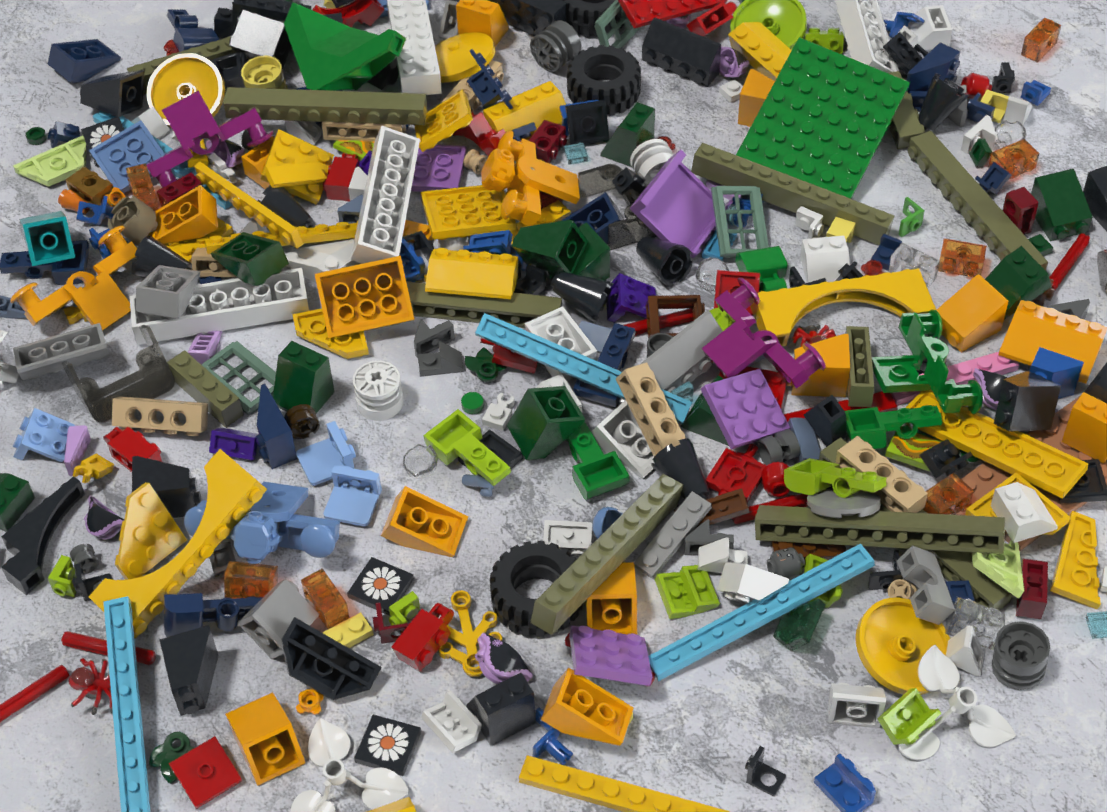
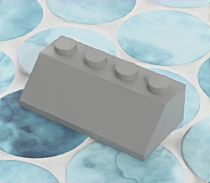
(48, 354)
(683, 356)

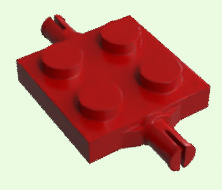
(511, 359)
(736, 471)

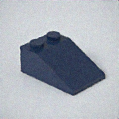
(81, 59)
(940, 60)
(598, 215)
(273, 432)

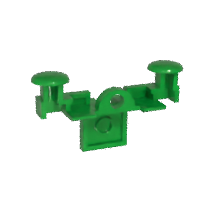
(900, 372)

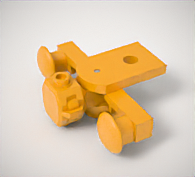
(525, 179)

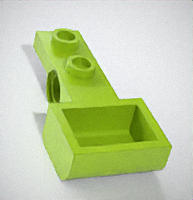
(461, 438)
(817, 475)

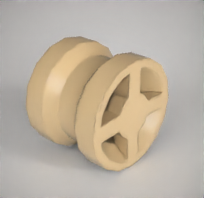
(474, 161)
(898, 587)

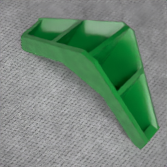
(336, 54)

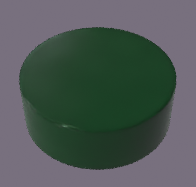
(36, 136)

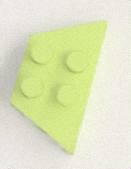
(55, 163)
(1002, 568)

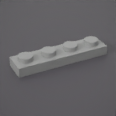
(672, 535)

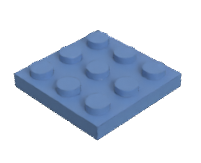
(125, 150)

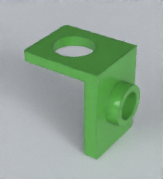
(912, 221)

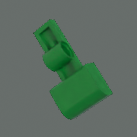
(768, 262)
(872, 425)
(596, 471)

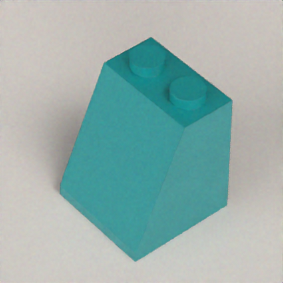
(47, 238)

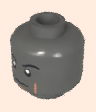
(786, 563)

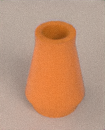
(70, 200)

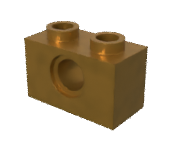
(89, 185)

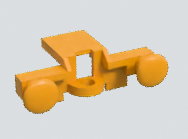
(99, 299)

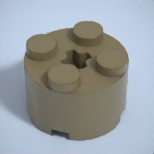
(135, 217)

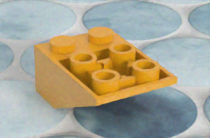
(255, 161)

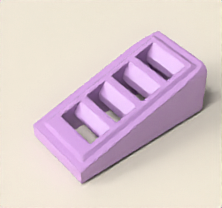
(202, 348)
(76, 446)

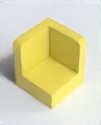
(998, 101)
(842, 227)

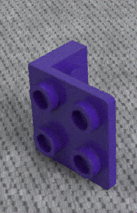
(629, 296)

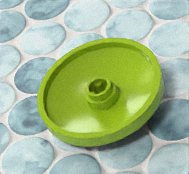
(781, 17)

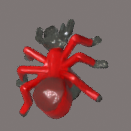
(810, 335)
(91, 683)

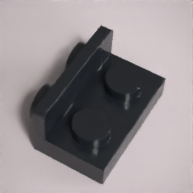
(902, 53)
(944, 459)

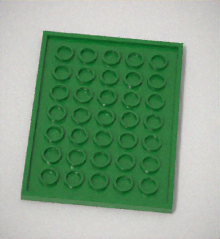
(823, 118)

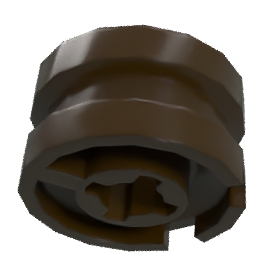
(302, 421)

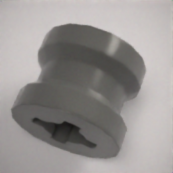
(85, 556)

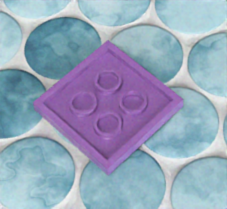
(439, 168)
(745, 408)
(610, 655)

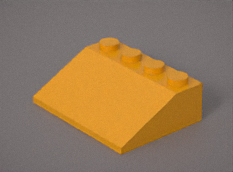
(364, 296)
(1055, 331)

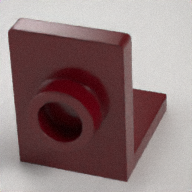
(385, 632)

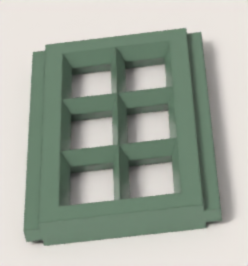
(609, 16)
(721, 220)
(249, 359)

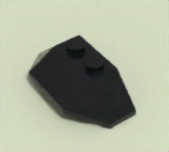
(325, 662)

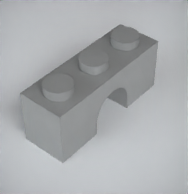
(932, 598)

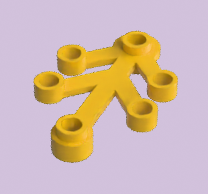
(468, 638)

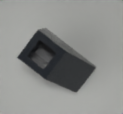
(828, 420)

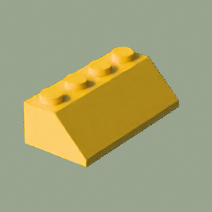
(760, 47)
(530, 106)
(472, 273)

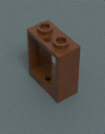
(670, 302)

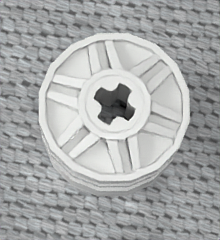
(650, 158)
(378, 390)

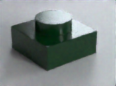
(980, 152)
(1041, 244)

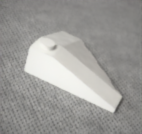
(320, 256)

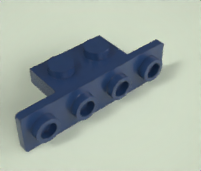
(485, 86)

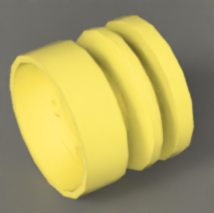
(263, 73)

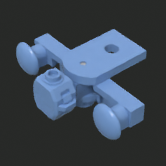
(259, 532)

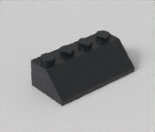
(682, 52)

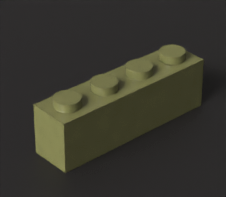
(905, 121)
(861, 380)
(206, 388)

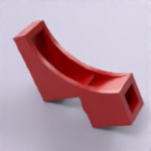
(360, 10)
(481, 133)

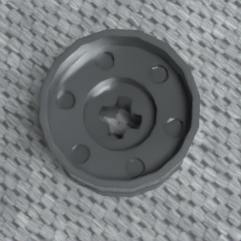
(555, 45)
(1020, 655)

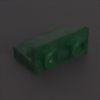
(799, 624)

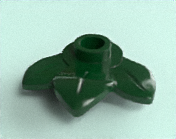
(483, 365)
(165, 753)

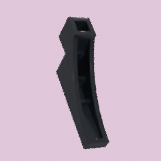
(226, 19)
(32, 534)

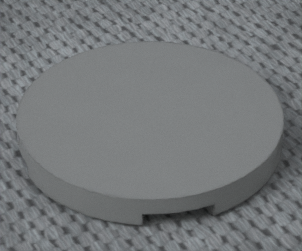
(830, 505)

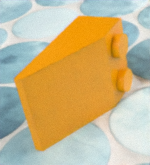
(187, 217)
(424, 524)
(586, 710)

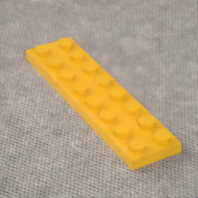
(1005, 449)

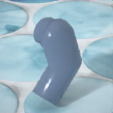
(477, 481)

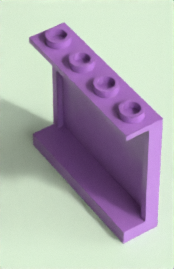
(677, 206)

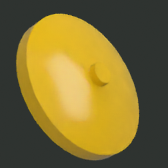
(455, 57)
(180, 78)
(893, 642)

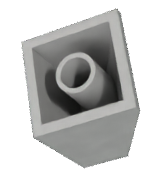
(273, 614)

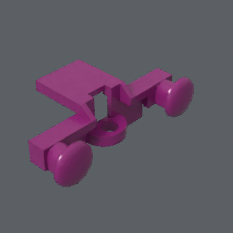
(193, 122)
(738, 347)

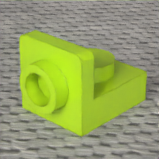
(62, 577)
(404, 609)

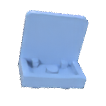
(43, 435)
(321, 457)
(353, 495)

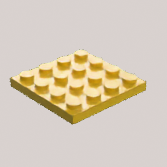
(464, 212)

